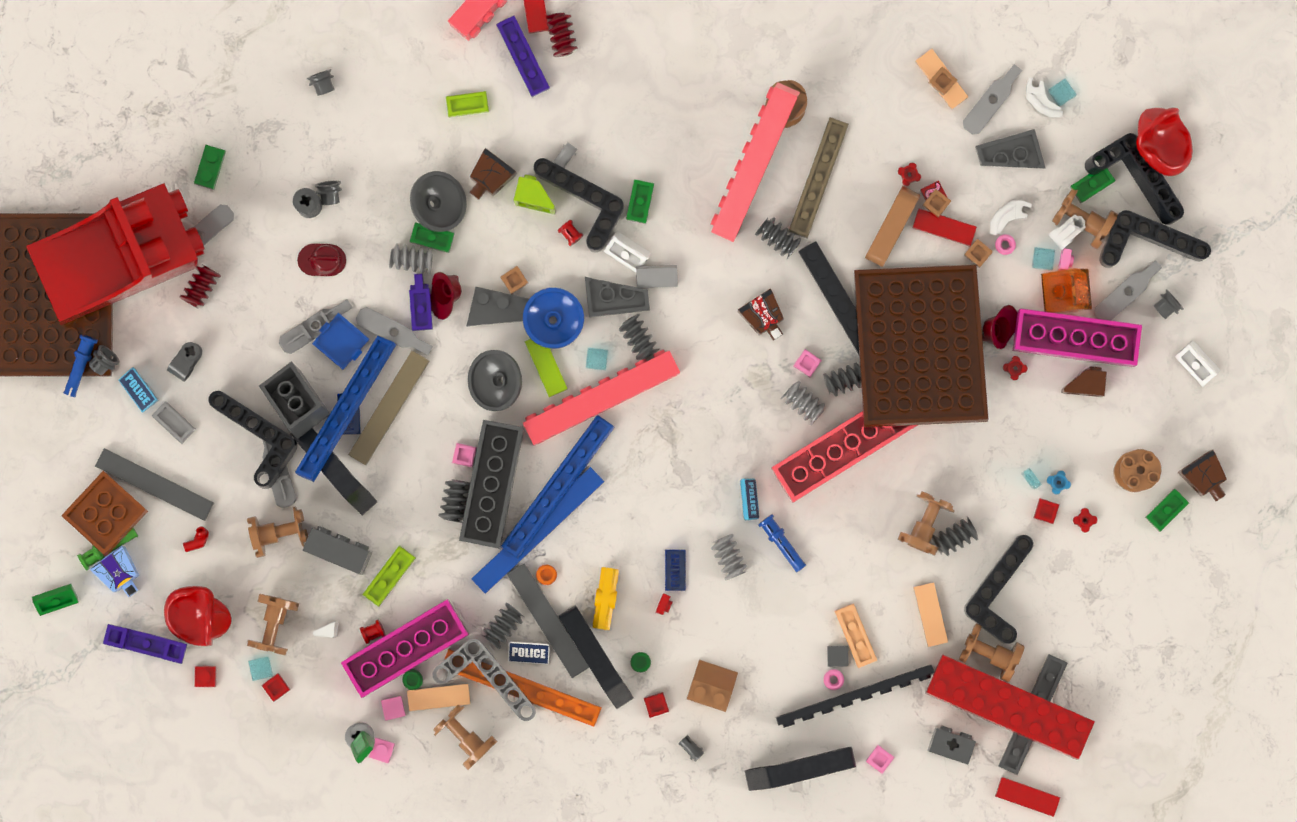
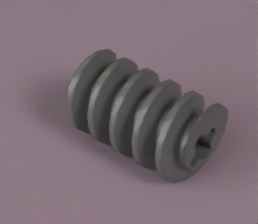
(300, 205)
(778, 237)
(638, 338)
(843, 379)
(454, 500)
(955, 536)
(503, 625)

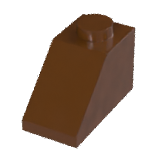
(1088, 383)

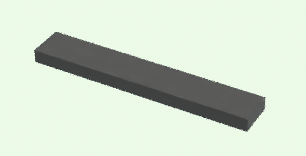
(154, 484)
(548, 620)
(1044, 688)

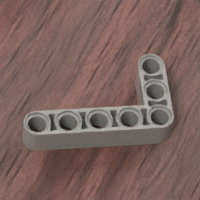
(490, 674)

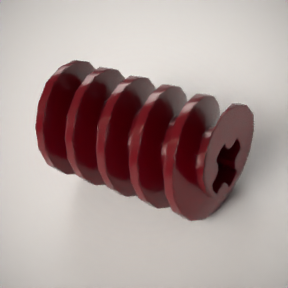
(561, 37)
(199, 286)

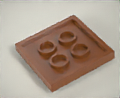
(104, 513)

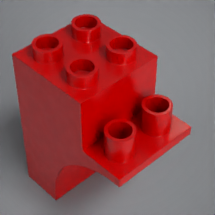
(116, 252)

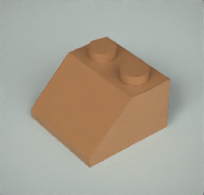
(712, 685)

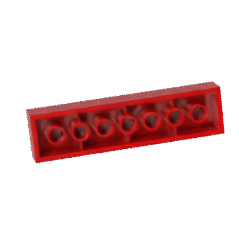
(1010, 707)

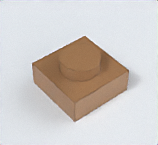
(942, 81)
(936, 203)
(978, 253)
(514, 280)

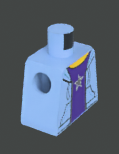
(117, 571)

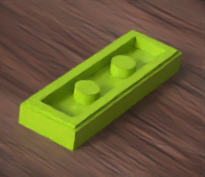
(546, 368)
(389, 576)

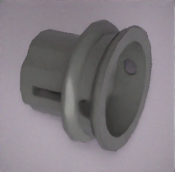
(322, 82)
(329, 192)
(1168, 305)
(103, 360)

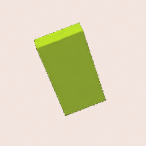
(467, 104)

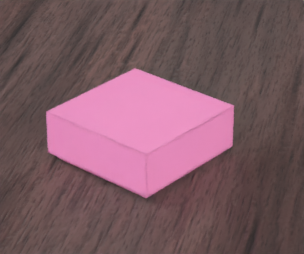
(807, 363)
(464, 455)
(393, 708)
(880, 759)

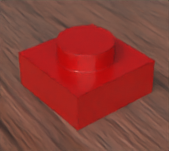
(664, 604)
(205, 676)

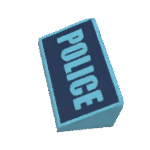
(138, 389)
(749, 499)

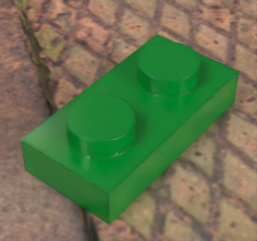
(209, 167)
(1092, 185)
(640, 201)
(436, 240)
(1167, 510)
(55, 599)

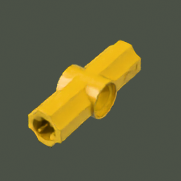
(605, 598)

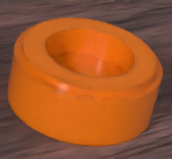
(546, 574)

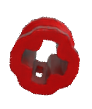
(572, 235)
(372, 631)

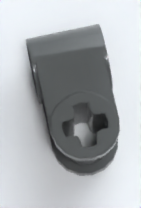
(183, 364)

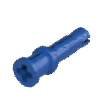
(82, 355)
(776, 534)

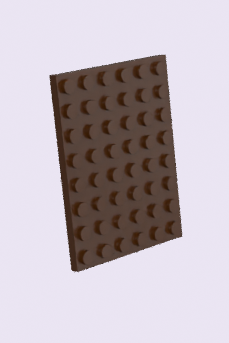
(29, 329)
(920, 346)

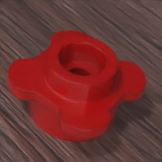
(915, 176)
(1021, 368)
(1085, 526)

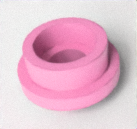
(998, 244)
(838, 684)

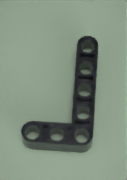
(1139, 173)
(585, 195)
(1152, 237)
(259, 431)
(341, 477)
(995, 588)
(595, 657)
(800, 769)

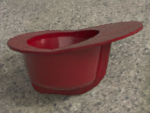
(321, 260)
(444, 293)
(1001, 327)

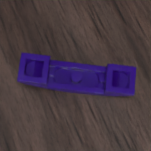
(145, 643)

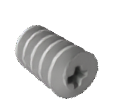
(411, 258)
(804, 402)
(728, 556)
(356, 728)

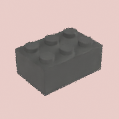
(294, 400)
(337, 550)

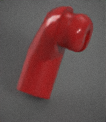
(199, 540)

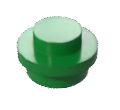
(640, 662)
(412, 679)

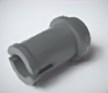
(691, 748)

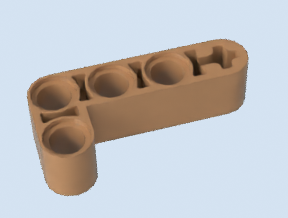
(892, 226)

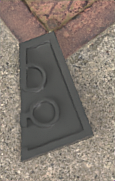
(1012, 151)
(611, 298)
(495, 307)

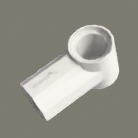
(1066, 232)

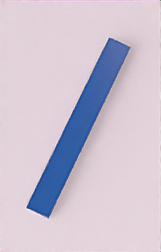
(345, 408)
(557, 486)
(504, 561)

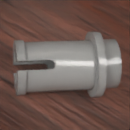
(565, 155)

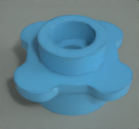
(1060, 476)

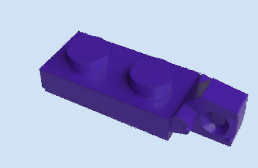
(420, 305)

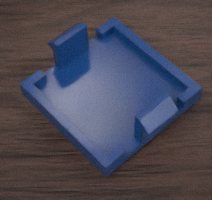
(340, 341)

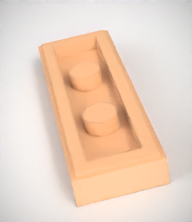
(930, 65)
(930, 614)
(855, 635)
(438, 697)

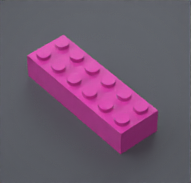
(1077, 337)
(404, 648)

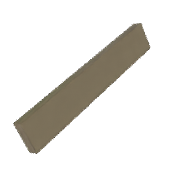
(818, 177)
(388, 408)

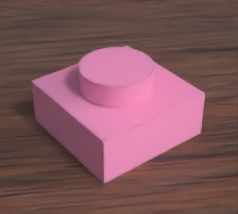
(1066, 259)
(382, 750)

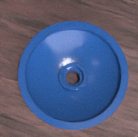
(557, 304)

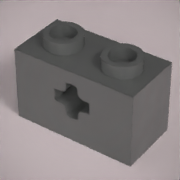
(939, 745)

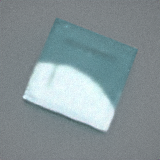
(1062, 92)
(1043, 258)
(596, 359)
(1031, 478)
(260, 668)

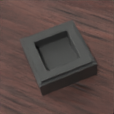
(837, 656)

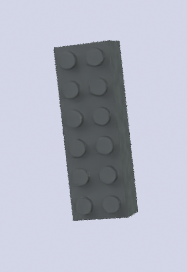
(491, 484)

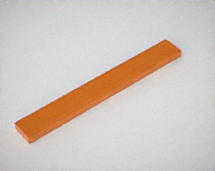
(535, 692)

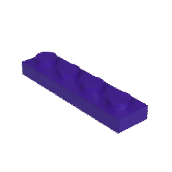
(523, 56)

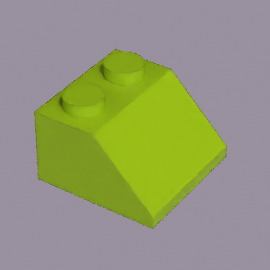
(532, 195)

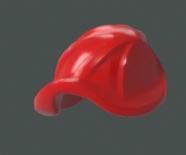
(1164, 141)
(196, 615)

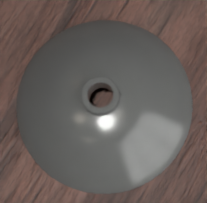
(447, 197)
(486, 383)

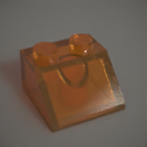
(1066, 291)

